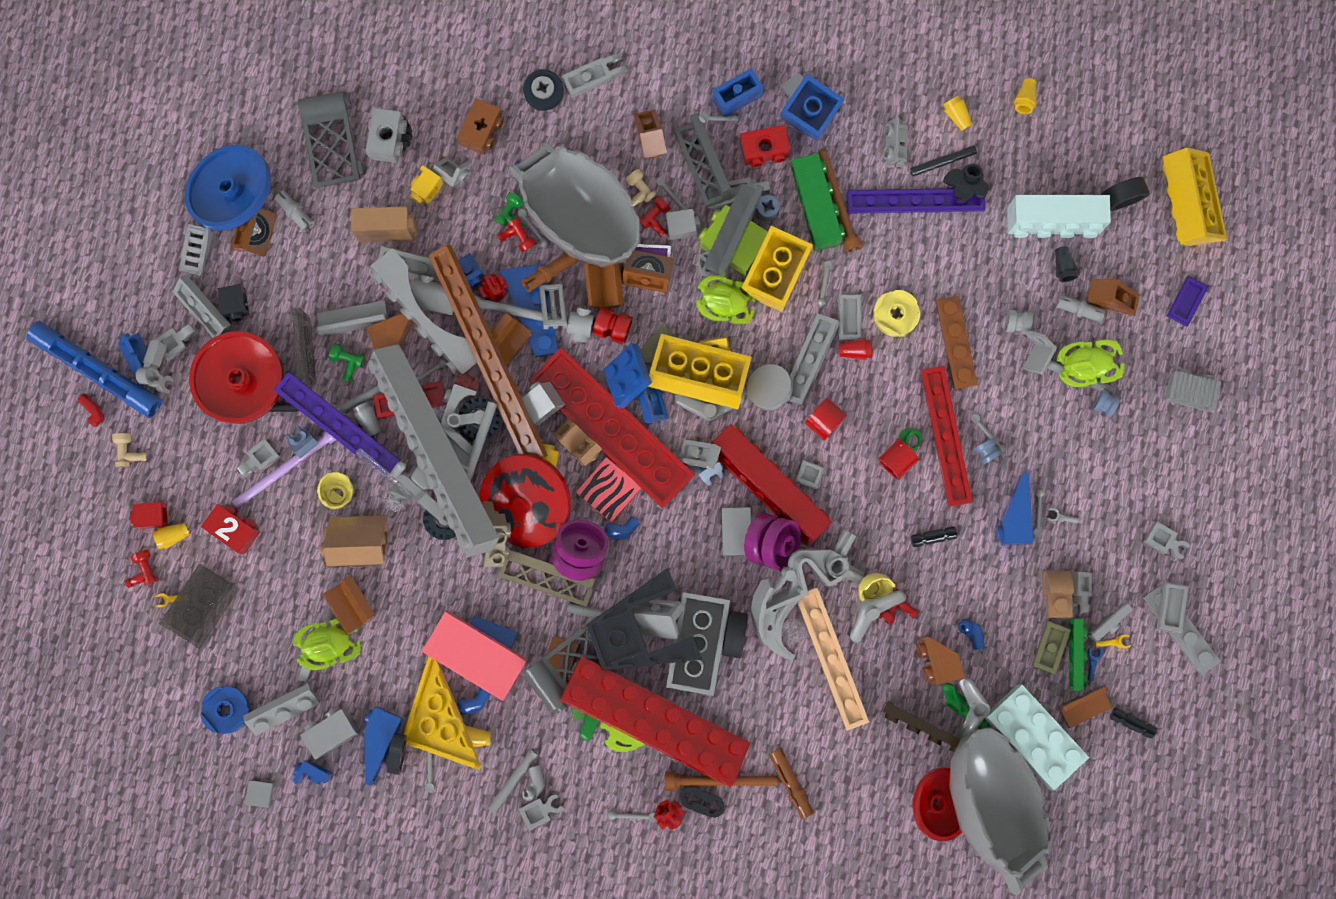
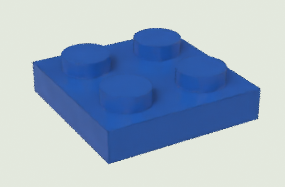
(627, 375)

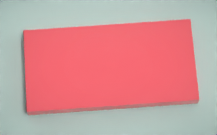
(474, 655)

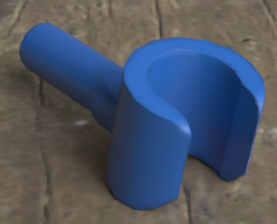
(1093, 661)

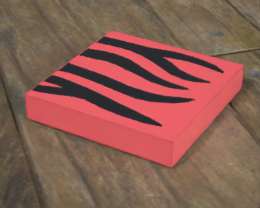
(608, 490)

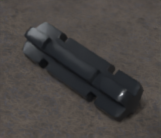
(934, 536)
(1133, 723)

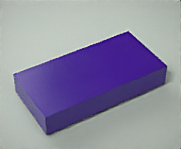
(1187, 301)

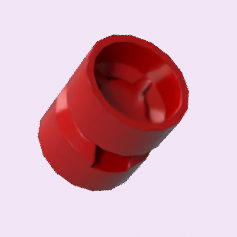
(612, 325)

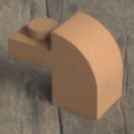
(577, 442)
(1058, 590)

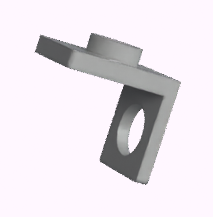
(1040, 354)

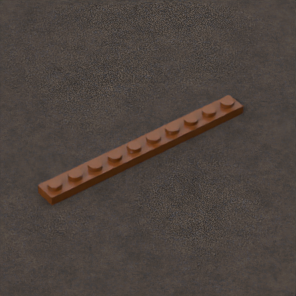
(486, 352)

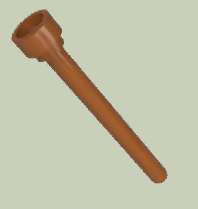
(851, 239)
(674, 781)

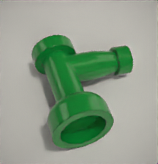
(505, 215)
(353, 360)

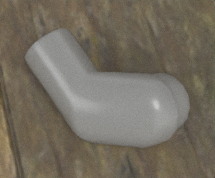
(536, 785)

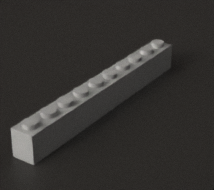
(433, 451)

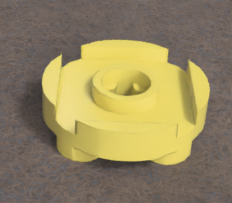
(909, 310)

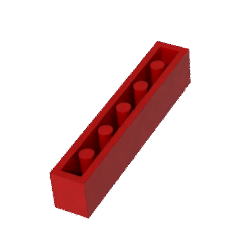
(769, 484)

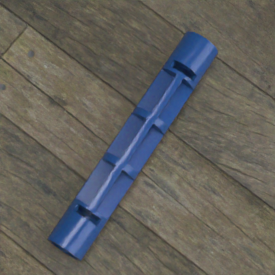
(94, 369)

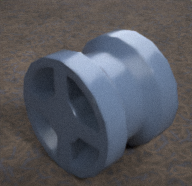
(767, 213)
(1107, 403)
(988, 451)

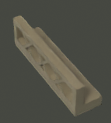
(548, 568)

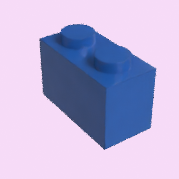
(737, 93)

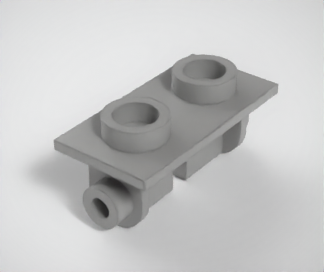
(895, 133)

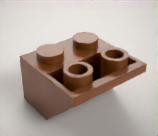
(943, 663)

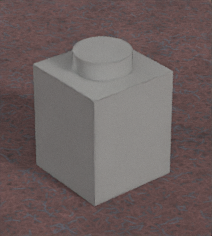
(682, 224)

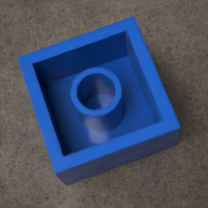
(811, 107)

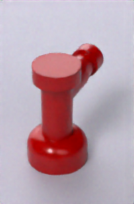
(649, 218)
(516, 228)
(147, 575)
(904, 606)

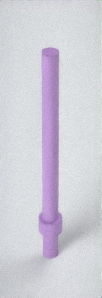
(280, 471)

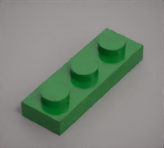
(1077, 655)

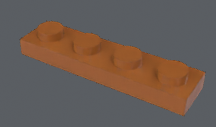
(956, 342)

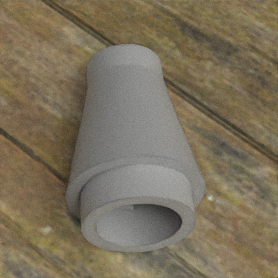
(367, 418)

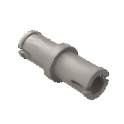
(294, 211)
(1081, 308)

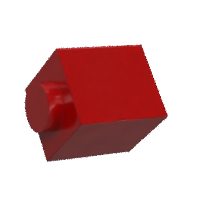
(149, 515)

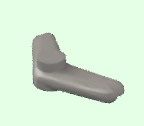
(703, 409)
(870, 610)
(978, 705)

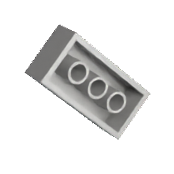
(706, 621)

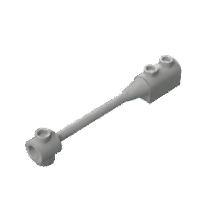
(432, 297)

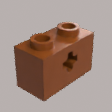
(480, 114)

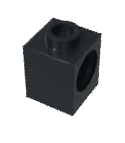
(233, 302)

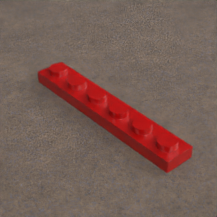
(946, 436)

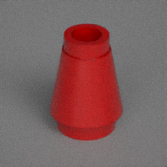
(856, 349)

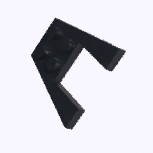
(619, 636)

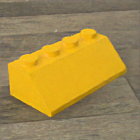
(1194, 197)
(699, 371)

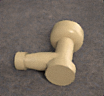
(645, 193)
(123, 457)

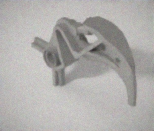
(820, 563)

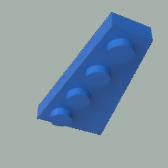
(542, 340)

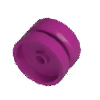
(771, 541)
(579, 549)

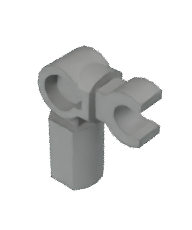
(149, 374)

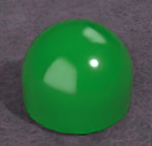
(905, 435)

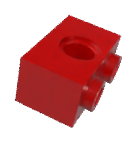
(775, 137)

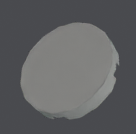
(769, 387)

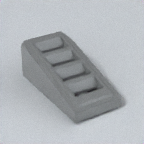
(187, 248)

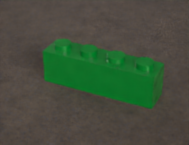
(817, 202)

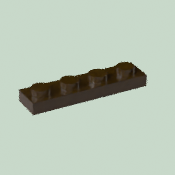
(916, 725)

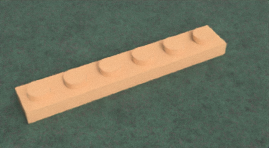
(832, 660)

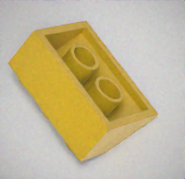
(777, 268)

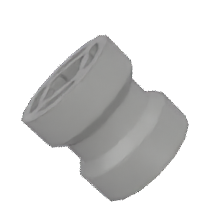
(1018, 321)

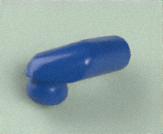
(621, 531)
(974, 631)
(475, 704)

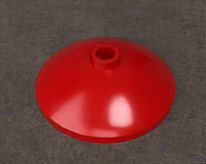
(939, 819)

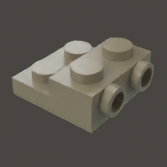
(497, 556)

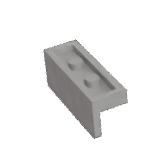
(351, 318)
(658, 618)

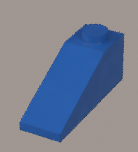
(1017, 518)
(378, 736)

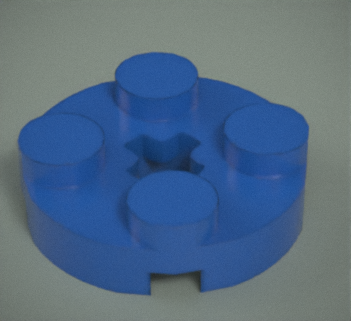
(211, 709)

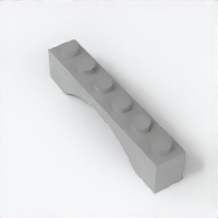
(393, 274)

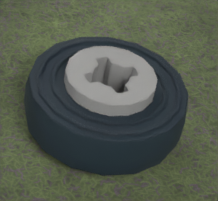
(544, 98)

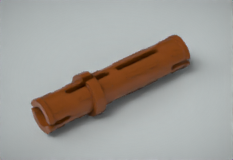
(545, 273)
(793, 787)

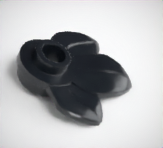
(966, 185)

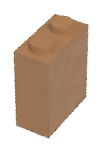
(383, 224)
(355, 540)

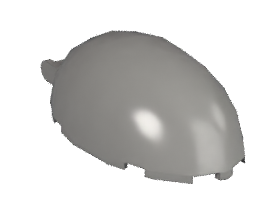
(578, 205)
(1000, 807)

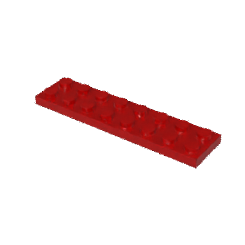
(614, 429)
(655, 721)

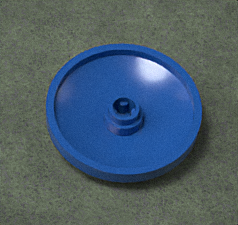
(228, 187)

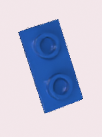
(133, 351)

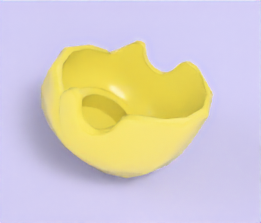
(330, 498)
(872, 583)

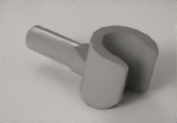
(1062, 517)

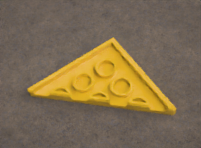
(436, 721)

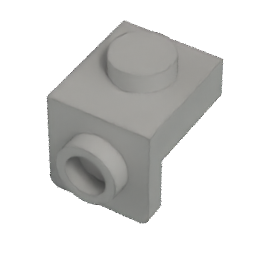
(451, 172)

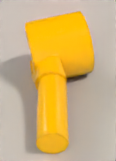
(167, 599)
(1113, 642)

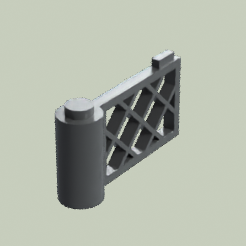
(322, 110)
(545, 678)

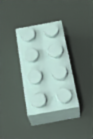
(1058, 215)
(1036, 736)

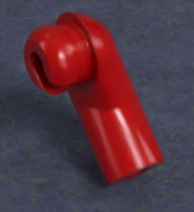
(92, 407)

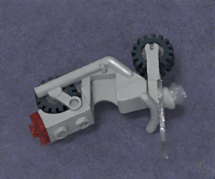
(477, 420)

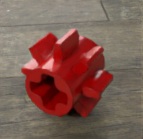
(493, 287)
(669, 814)

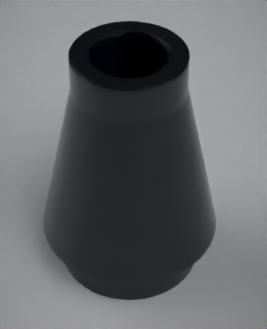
(1065, 266)

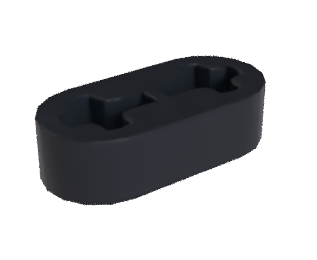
(396, 753)
(699, 807)

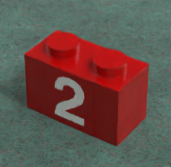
(230, 528)

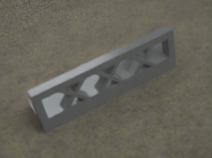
(709, 154)
(733, 229)

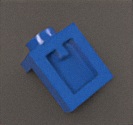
(471, 270)
(316, 773)

